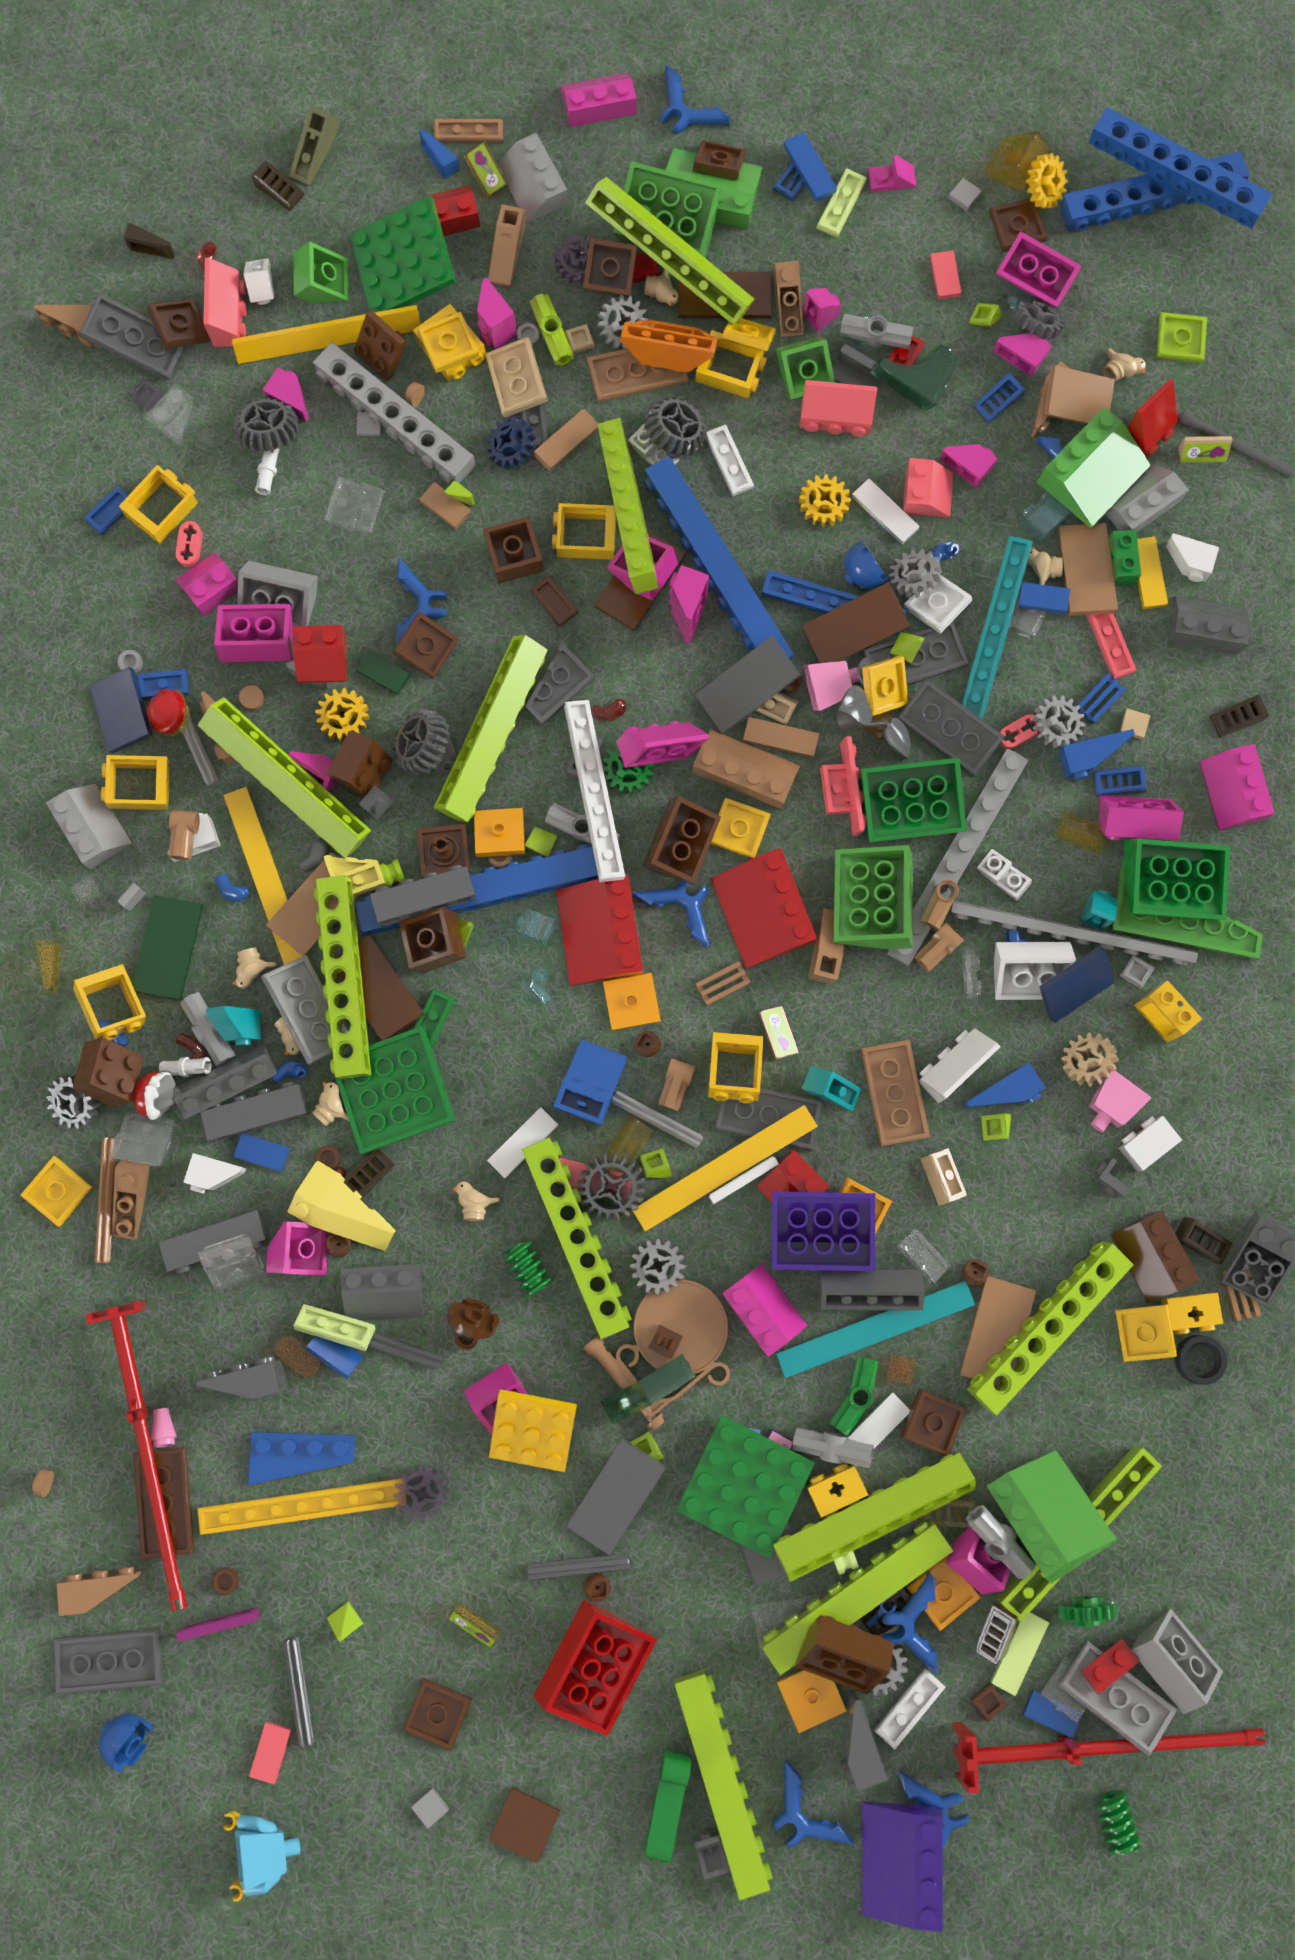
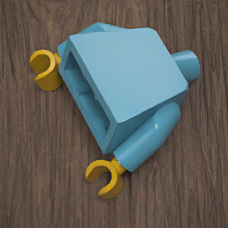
(259, 1854)

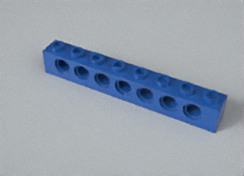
(1161, 159)
(1138, 188)

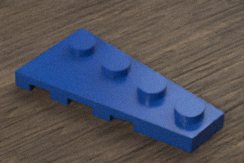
(289, 1454)

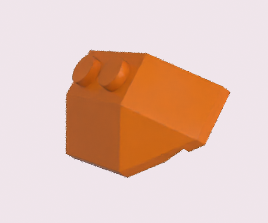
(668, 344)

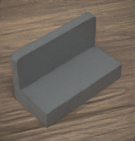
(854, 368)

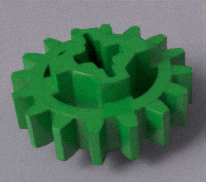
(621, 775)
(1087, 1611)

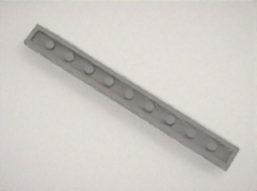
(965, 843)
(1082, 934)

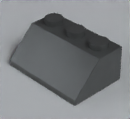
(1209, 625)
(382, 1292)

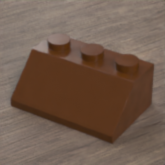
(681, 840)
(1156, 1256)
(845, 1654)

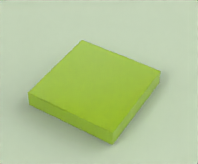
(1181, 337)

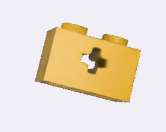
(1207, 1309)
(851, 1489)

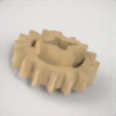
(1089, 1059)

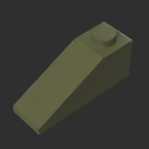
(314, 144)

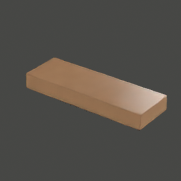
(468, 130)
(566, 440)
(780, 737)

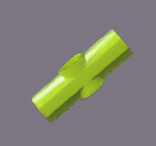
(555, 340)

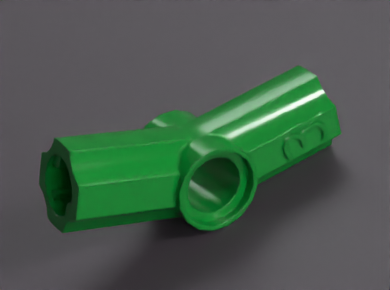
(862, 1379)

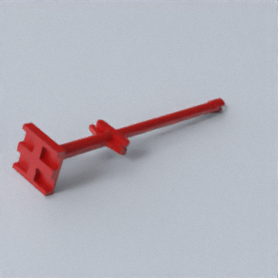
(137, 1414)
(1066, 1748)

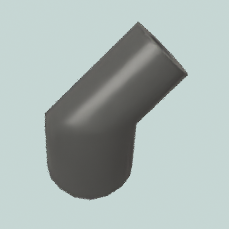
(316, 857)

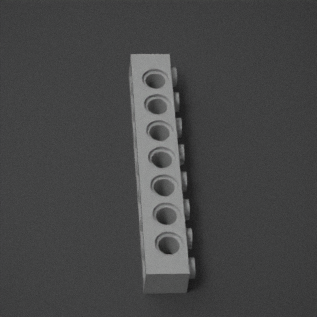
(334, 360)

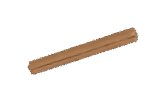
(105, 1203)

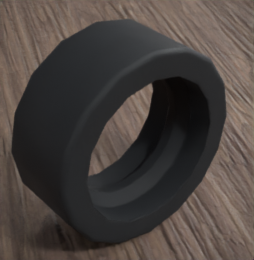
(1220, 1362)

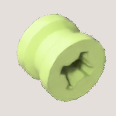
(846, 1562)

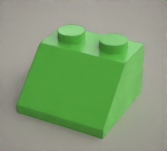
(320, 275)
(804, 362)

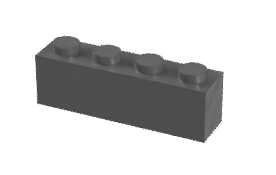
(423, 895)
(224, 1081)
(254, 1112)
(182, 1251)
(871, 1290)

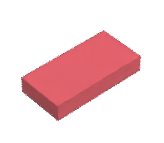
(945, 275)
(270, 1752)

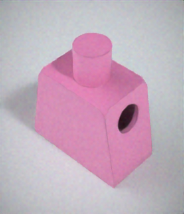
(828, 682)
(1116, 1101)

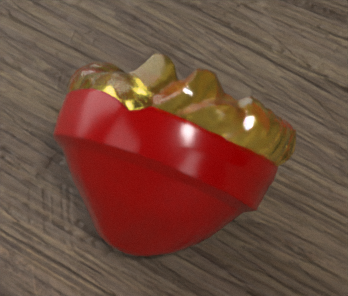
(168, 712)

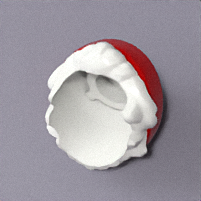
(154, 1094)

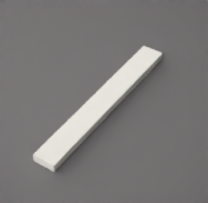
(594, 791)

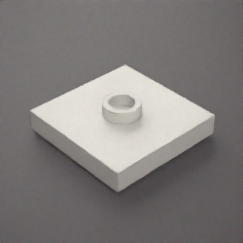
(940, 605)

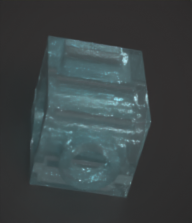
(536, 927)

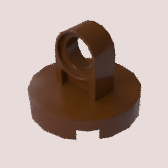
(471, 1320)

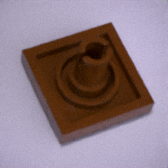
(379, 345)
(443, 848)

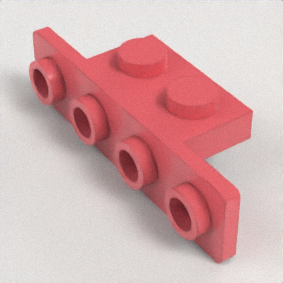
(842, 789)

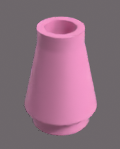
(162, 1429)

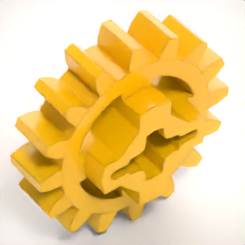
(1047, 181)
(825, 510)
(332, 716)

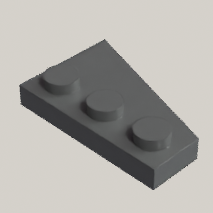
(561, 683)

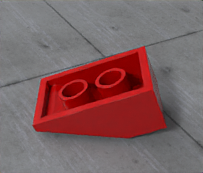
(1155, 420)

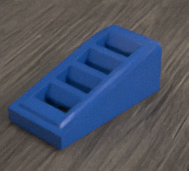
(442, 158)
(1013, 384)
(1129, 771)

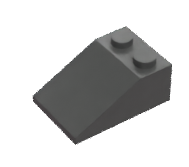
(862, 1759)

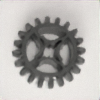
(679, 423)
(265, 425)
(421, 741)
(592, 1197)

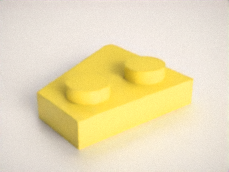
(364, 873)

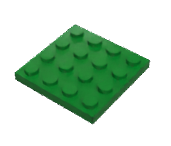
(403, 257)
(399, 1096)
(745, 1486)

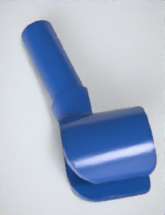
(1014, 936)
(880, 1612)

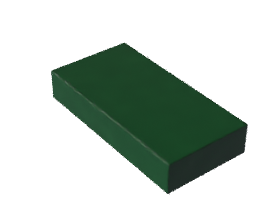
(383, 672)

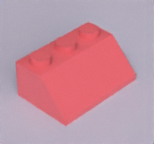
(223, 303)
(837, 407)

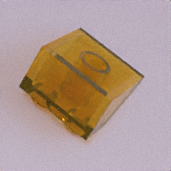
(1014, 158)

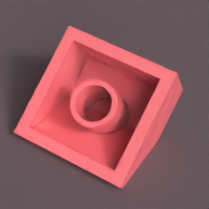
(927, 488)

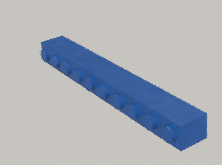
(711, 555)
(510, 883)

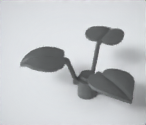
(855, 711)

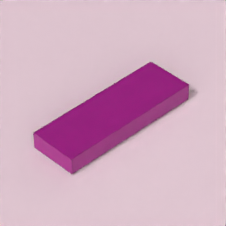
(218, 1624)

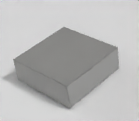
(964, 194)
(365, 426)
(131, 897)
(1137, 971)
(430, 1807)

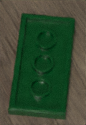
(167, 947)

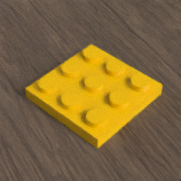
(532, 1430)

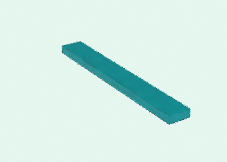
(996, 625)
(873, 1330)

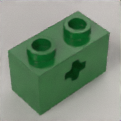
(1125, 557)

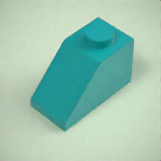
(1099, 910)
(236, 1024)
(831, 1088)

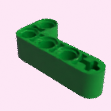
(667, 1805)

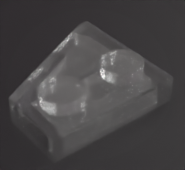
(172, 414)

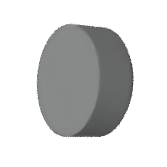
(529, 330)
(130, 659)

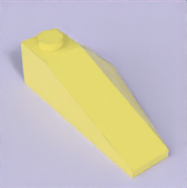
(333, 1207)

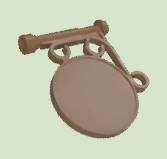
(689, 1312)

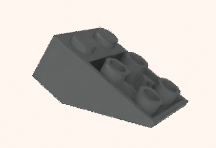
(1267, 1252)
(250, 1382)

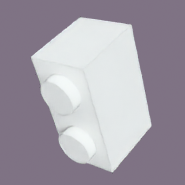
(1149, 1143)

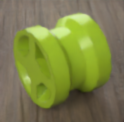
(392, 872)

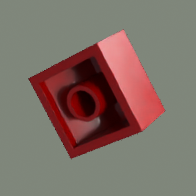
(456, 210)
(320, 653)
(792, 1176)

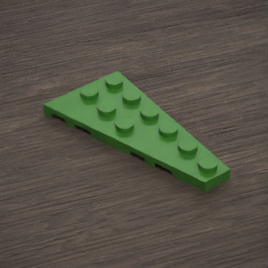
(1207, 934)

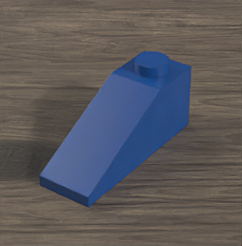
(1085, 756)
(1012, 1089)

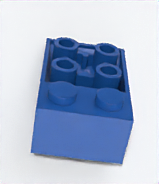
(590, 1083)

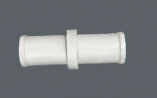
(266, 472)
(186, 1066)

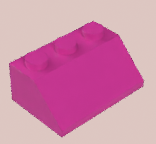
(599, 99)
(1038, 270)
(688, 599)
(254, 633)
(659, 743)
(1237, 787)
(1139, 818)
(764, 1310)

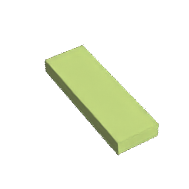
(841, 203)
(334, 1327)
(1021, 1651)

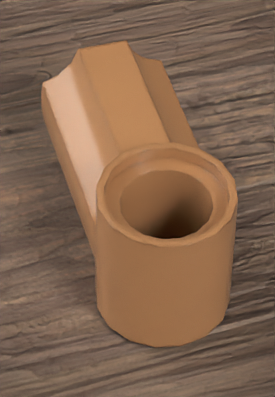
(183, 828)
(938, 905)
(942, 944)
(677, 1079)

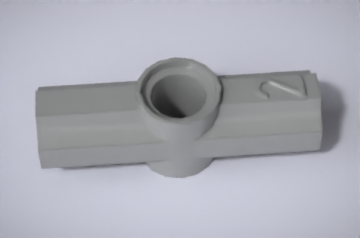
(891, 333)
(568, 821)
(204, 1030)
(833, 1447)
(1000, 1542)

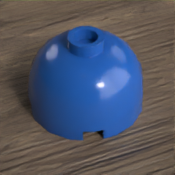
(863, 568)
(119, 1742)

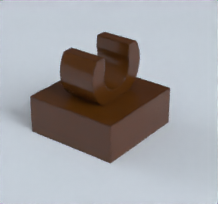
(665, 1342)

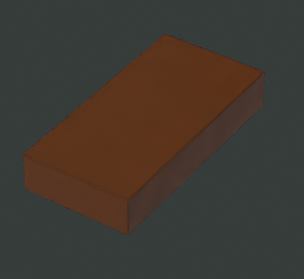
(554, 601)

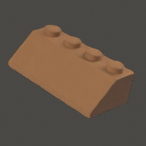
(745, 769)

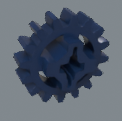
(511, 442)

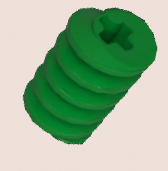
(527, 1268)
(1118, 1822)

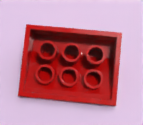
(764, 908)
(599, 931)
(594, 1668)

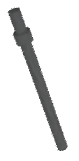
(1186, 418)

